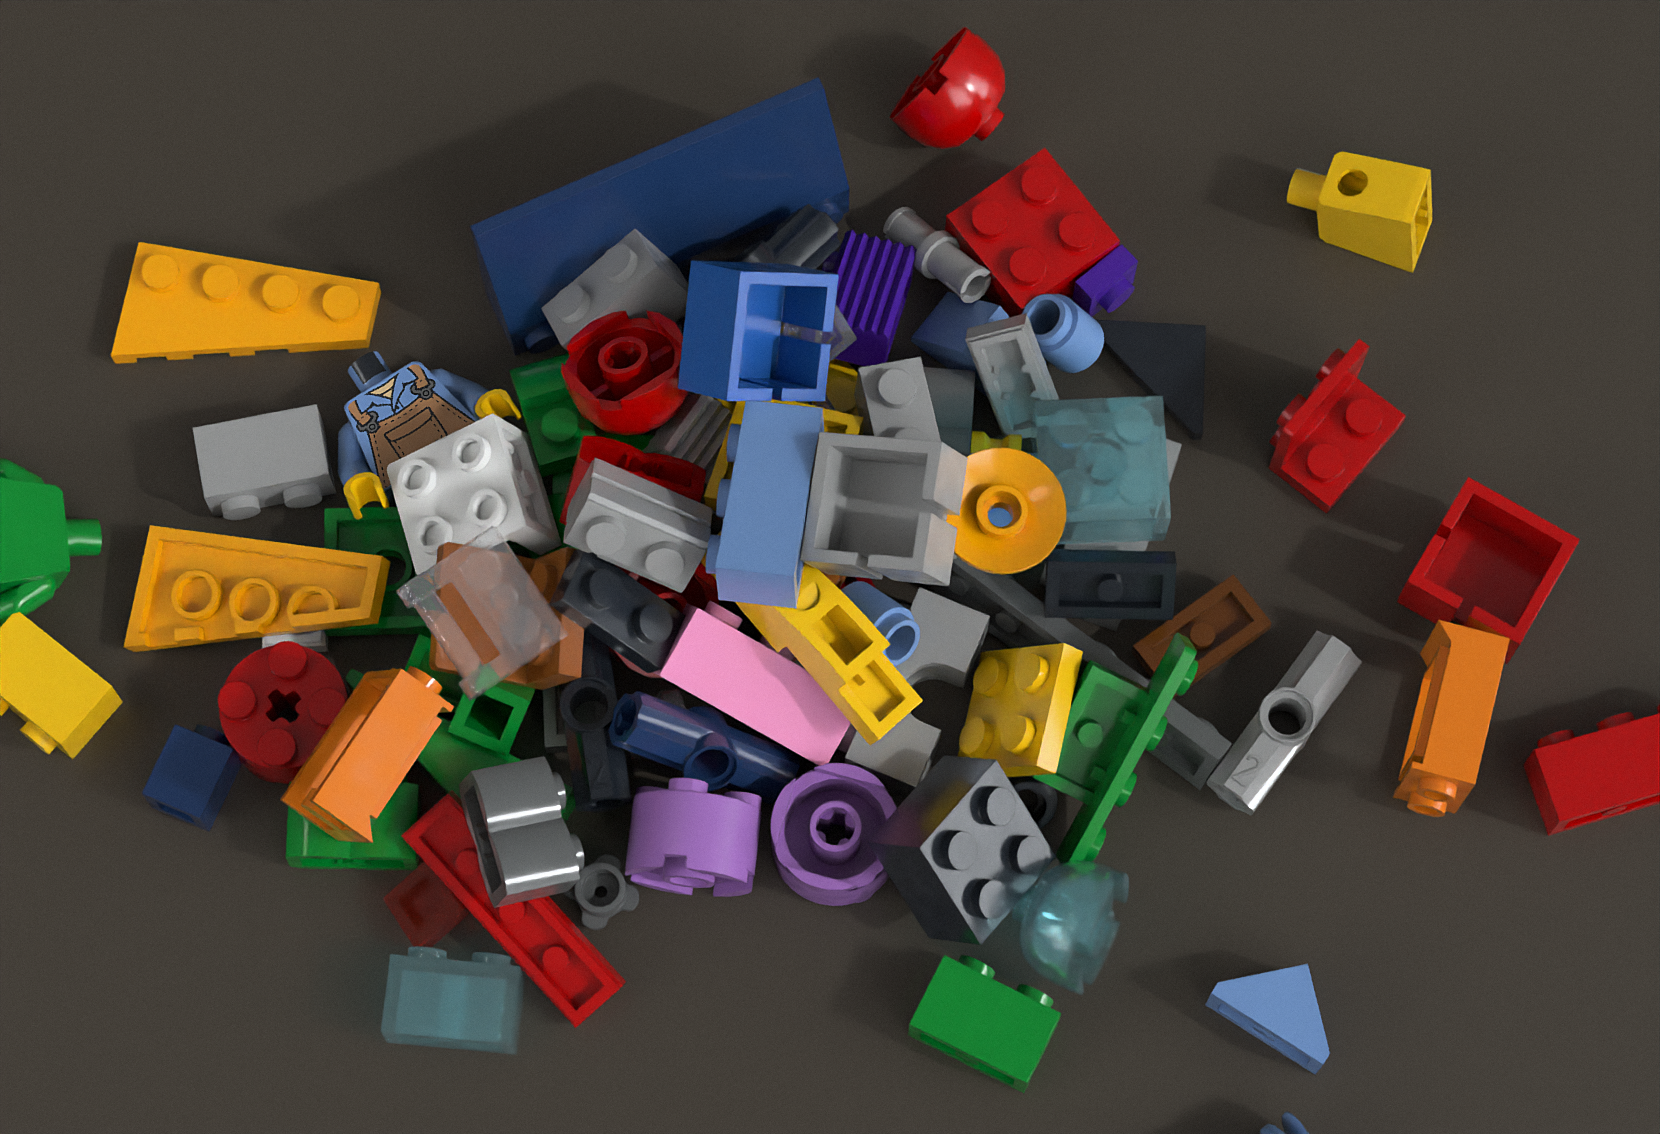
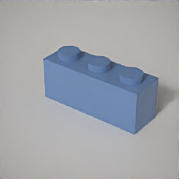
(765, 504)

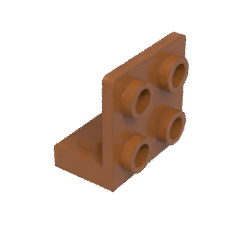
(552, 667)

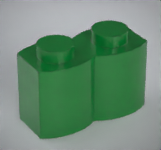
(315, 849)

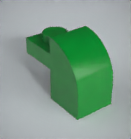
(549, 414)
(485, 720)

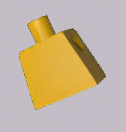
(1369, 206)

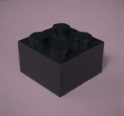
(962, 849)

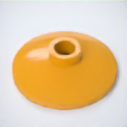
(1030, 495)

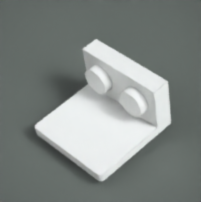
(469, 484)

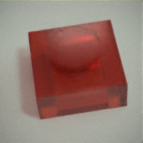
(425, 907)

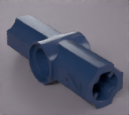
(702, 746)

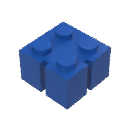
(735, 337)

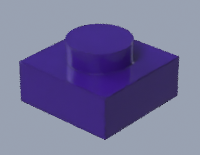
(1106, 283)

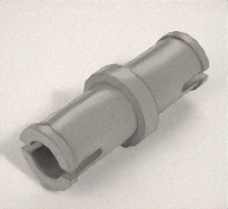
(938, 255)

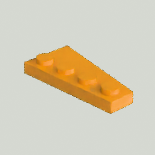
(240, 588)

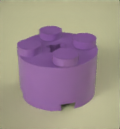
(808, 812)
(693, 839)

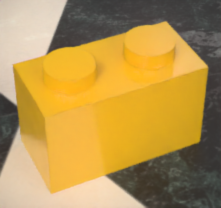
(51, 689)

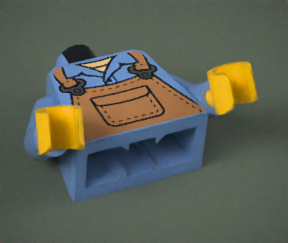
(401, 415)

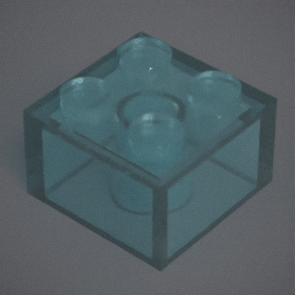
(1108, 465)

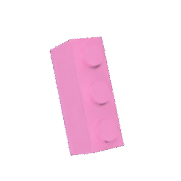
(753, 683)

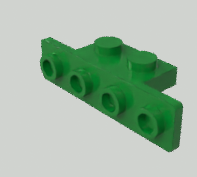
(1106, 736)

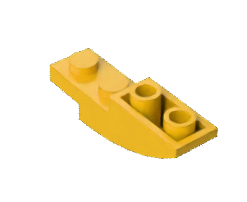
(839, 652)

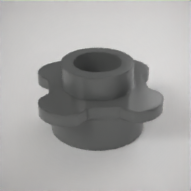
(620, 895)

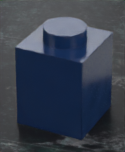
(193, 775)

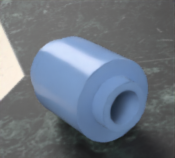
(1065, 332)
(889, 617)

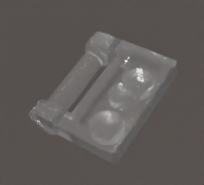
(500, 599)

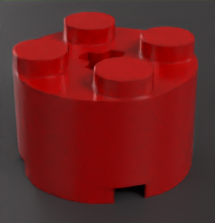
(263, 687)

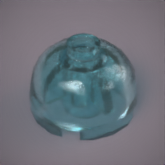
(1070, 921)

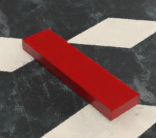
(530, 931)

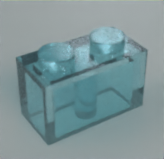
(453, 1001)

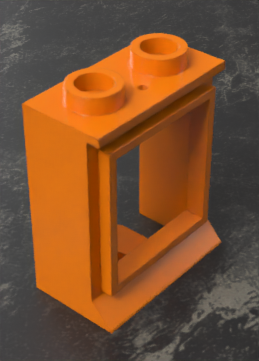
(1450, 718)
(367, 752)

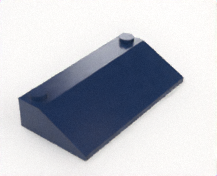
(689, 197)

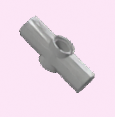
(1260, 750)

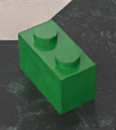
(985, 1021)

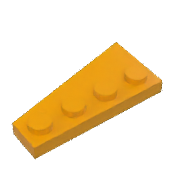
(221, 304)

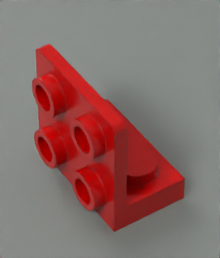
(1333, 432)

